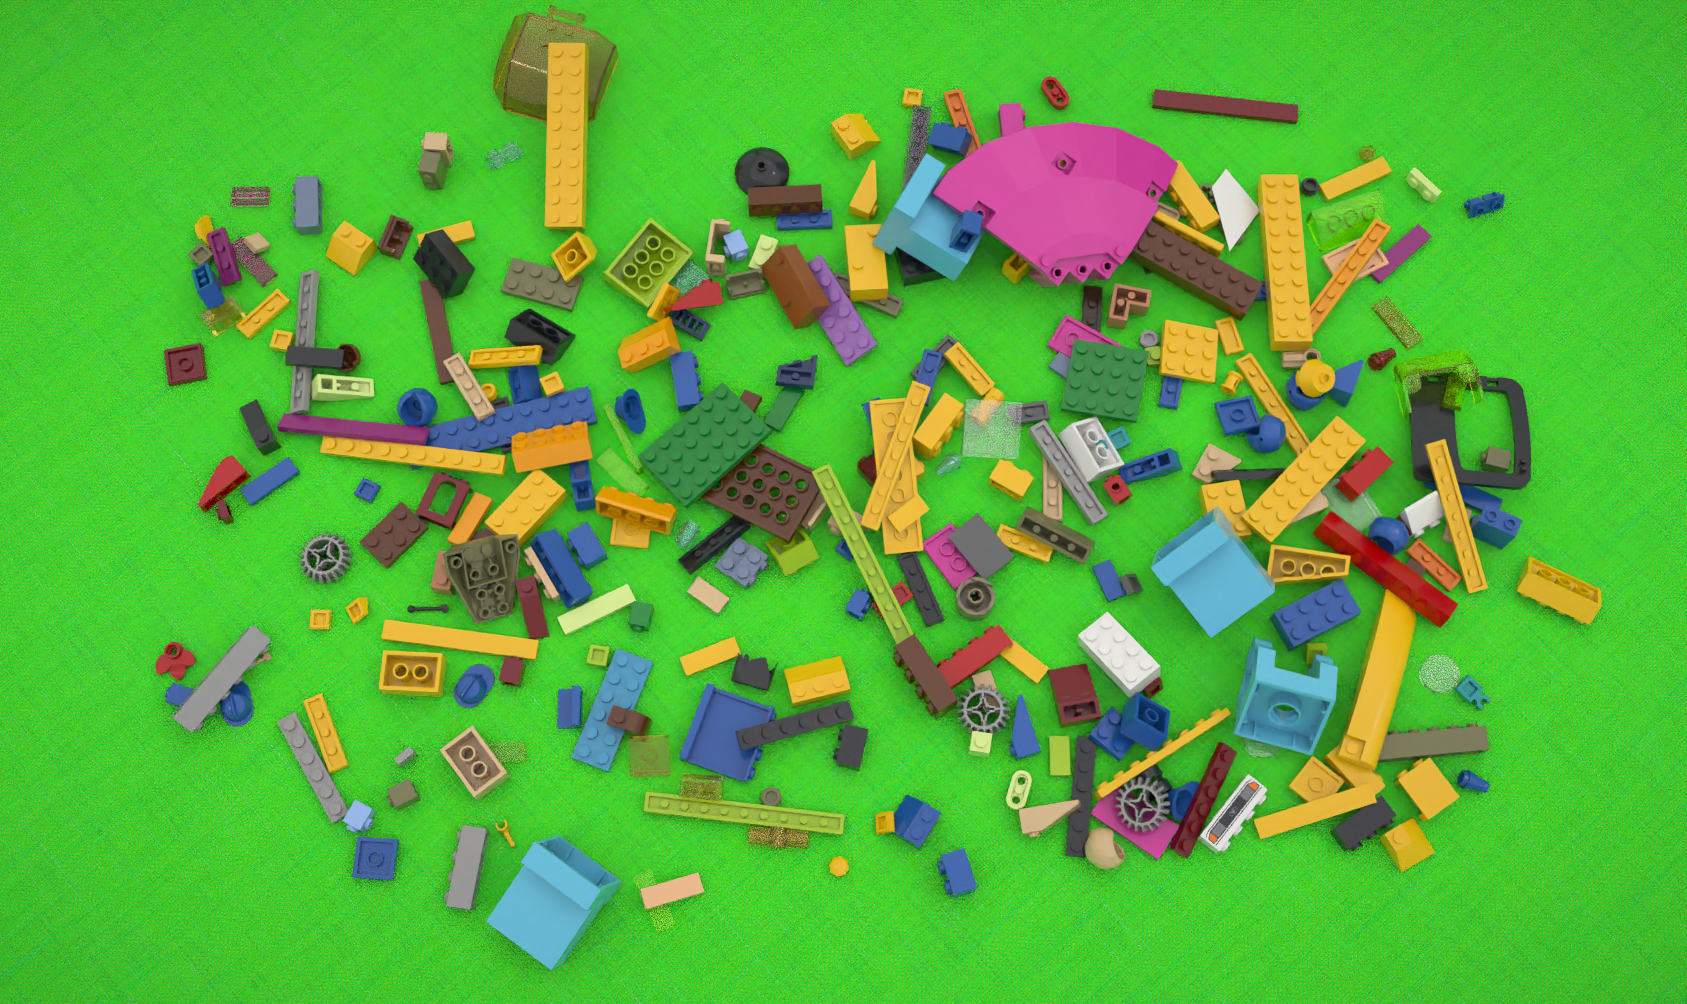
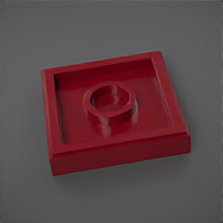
(185, 364)

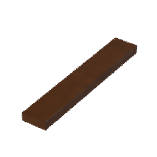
(438, 328)

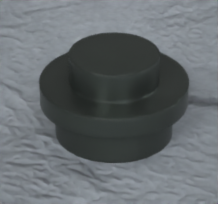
(1309, 186)

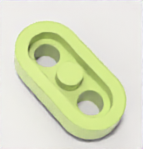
(1018, 790)

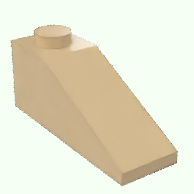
(1042, 818)

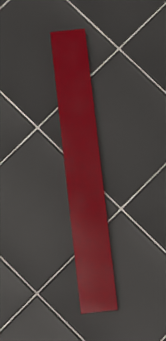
(1225, 106)

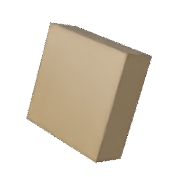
(256, 243)

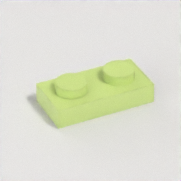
(1423, 185)
(765, 248)

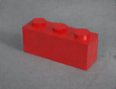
(1363, 473)

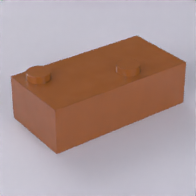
(795, 286)

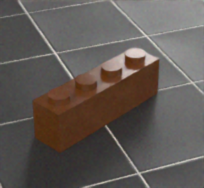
(784, 200)

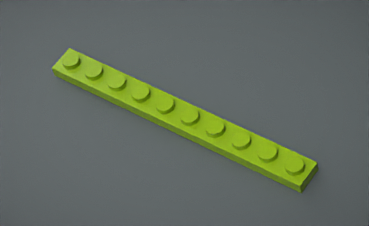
(862, 553)
(744, 813)

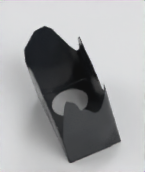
(753, 673)

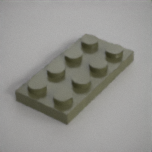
(541, 285)

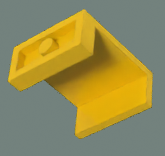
(1427, 788)

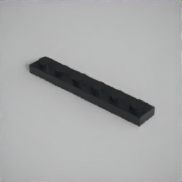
(794, 725)
(1081, 790)

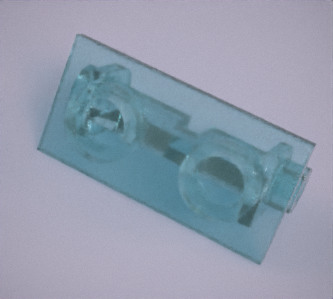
(509, 151)

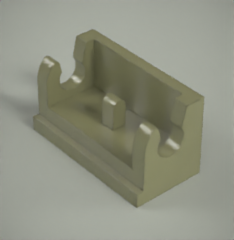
(745, 284)

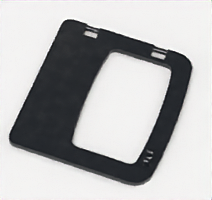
(1433, 423)

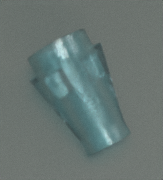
(949, 464)

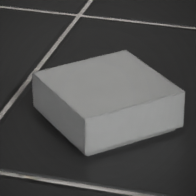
(405, 757)

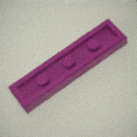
(1401, 252)

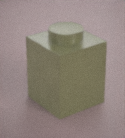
(1495, 460)
(402, 794)

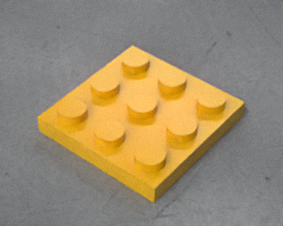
(1188, 352)

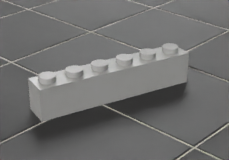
(220, 679)

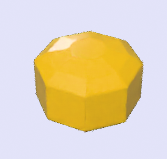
(839, 866)

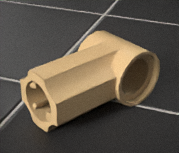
(1295, 359)

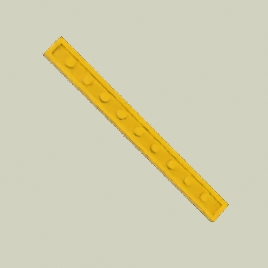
(415, 455)

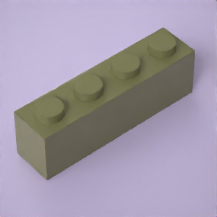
(1055, 535)

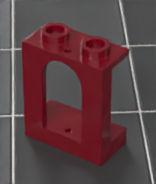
(447, 521)

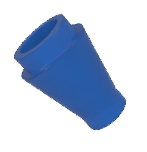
(1471, 781)

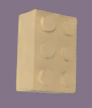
(475, 763)

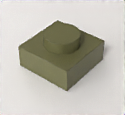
(201, 254)

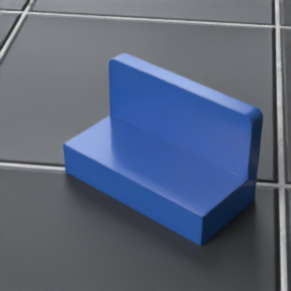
(524, 383)
(570, 708)

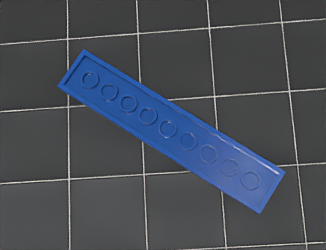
(526, 417)

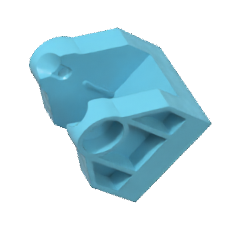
(1269, 686)

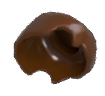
(352, 357)

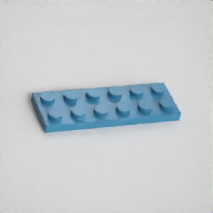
(621, 688)

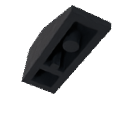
(259, 428)

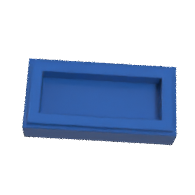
(1108, 580)

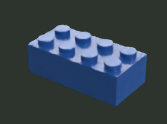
(1315, 615)

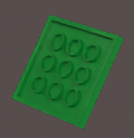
(1105, 381)

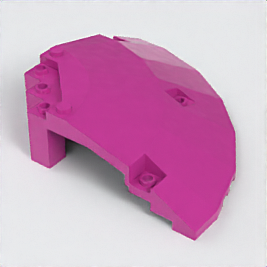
(1065, 218)

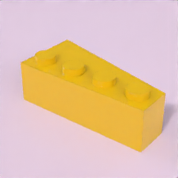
(1299, 565)

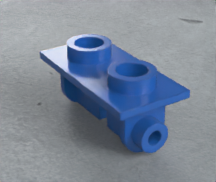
(1489, 203)

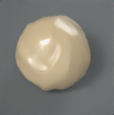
(1103, 850)

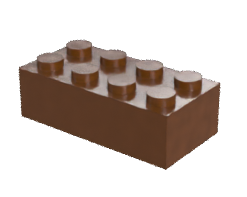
(925, 677)

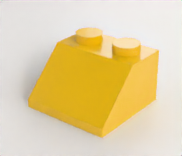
(854, 134)
(350, 248)

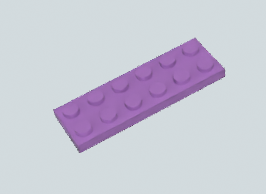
(841, 318)

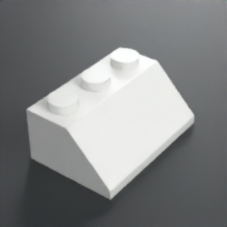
(1090, 459)

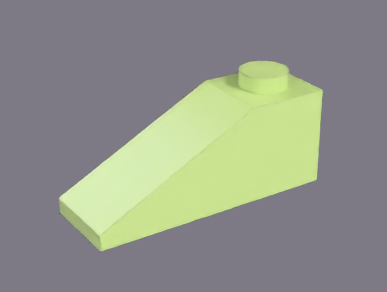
(341, 388)

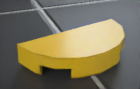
(204, 227)

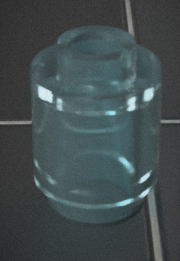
(687, 534)

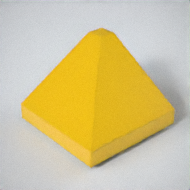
(358, 609)

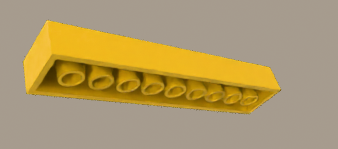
(566, 136)
(1284, 263)

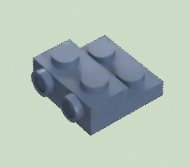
(742, 563)

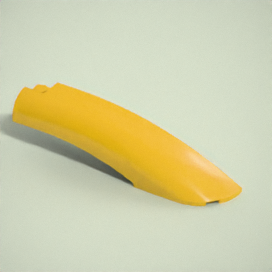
(1378, 682)

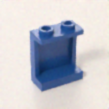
(1495, 526)

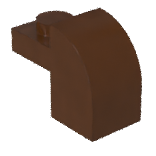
(630, 721)

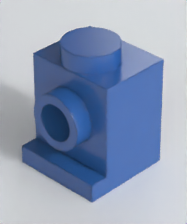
(858, 604)

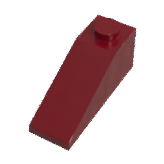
(532, 607)

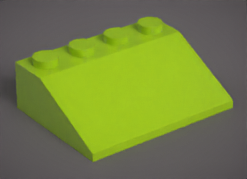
(647, 263)

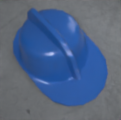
(630, 410)
(473, 685)
(238, 706)
(1180, 799)

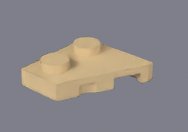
(1213, 459)

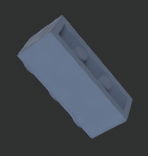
(308, 205)

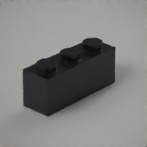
(1363, 824)

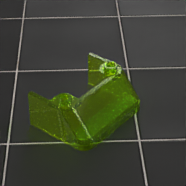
(1408, 374)

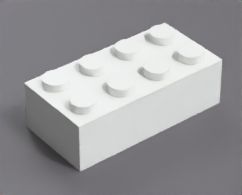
(1119, 655)

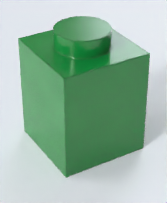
(641, 616)

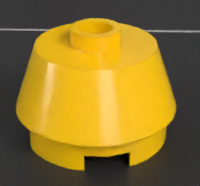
(1315, 378)

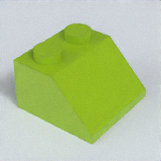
(792, 555)

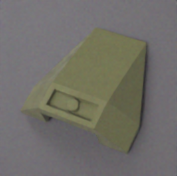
(485, 574)

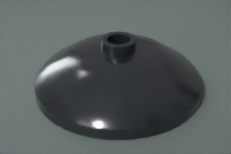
(751, 176)

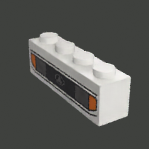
(1232, 814)

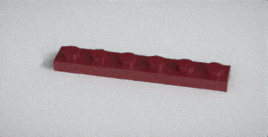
(1203, 800)

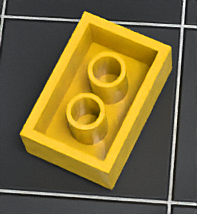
(938, 427)
(1230, 500)
(412, 673)

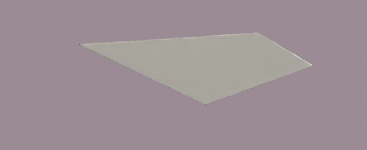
(1234, 207)

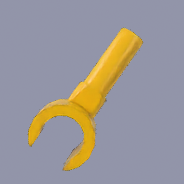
(505, 831)

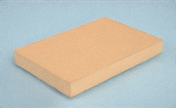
(1335, 258)

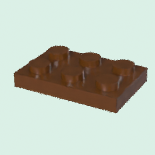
(394, 535)

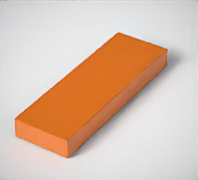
(1435, 566)

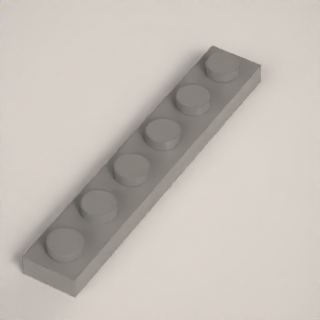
(1067, 472)
(313, 767)

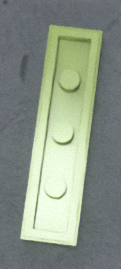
(596, 609)

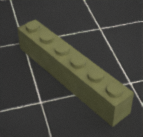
(1434, 743)

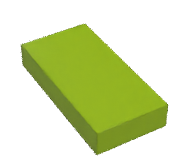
(1059, 756)

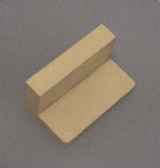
(815, 513)

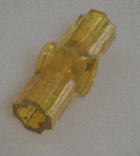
(778, 837)

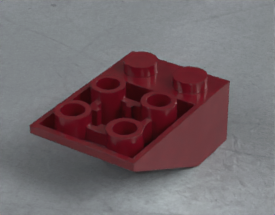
(1074, 695)

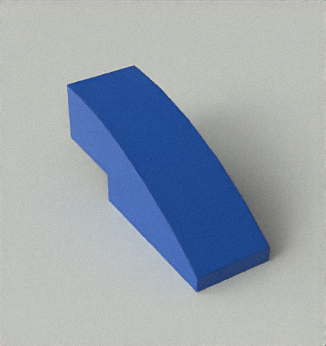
(582, 485)

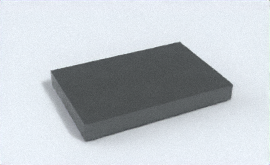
(981, 547)

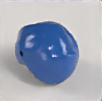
(1298, 399)
(417, 407)
(1269, 436)
(1389, 534)

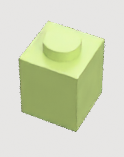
(980, 744)

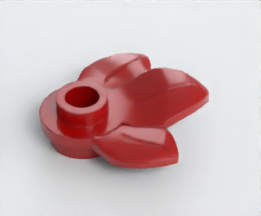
(176, 663)

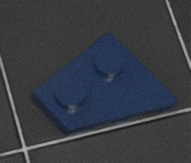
(797, 374)

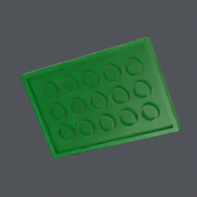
(705, 445)

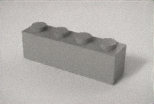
(467, 868)

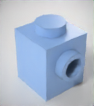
(735, 246)
(359, 817)

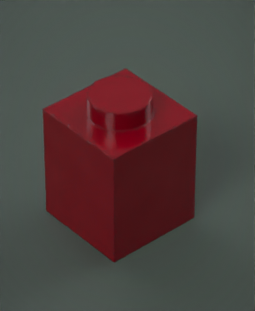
(512, 671)

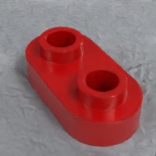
(1056, 93)

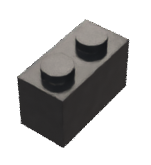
(851, 747)

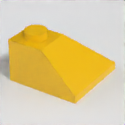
(574, 255)
(1407, 844)

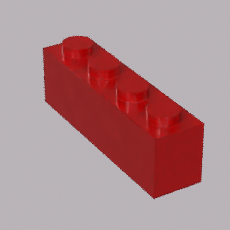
(975, 656)

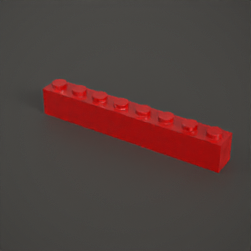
(1386, 569)

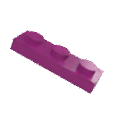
(224, 256)

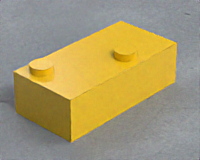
(865, 263)

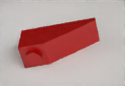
(699, 296)
(225, 479)

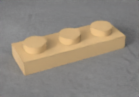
(541, 575)

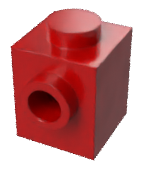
(1117, 489)

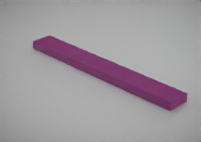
(353, 429)

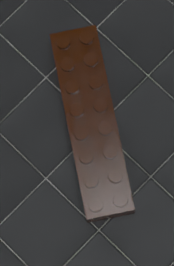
(1195, 270)

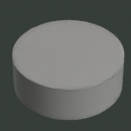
(1148, 339)

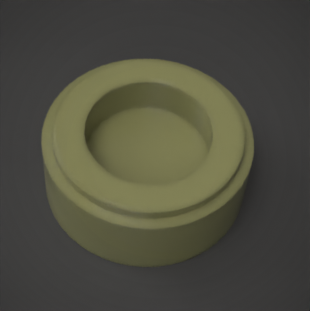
(771, 797)

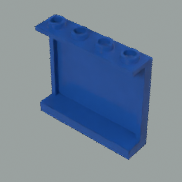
(712, 734)

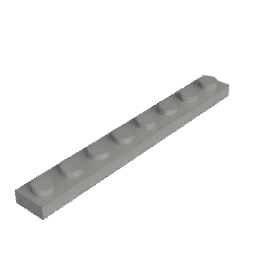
(305, 338)

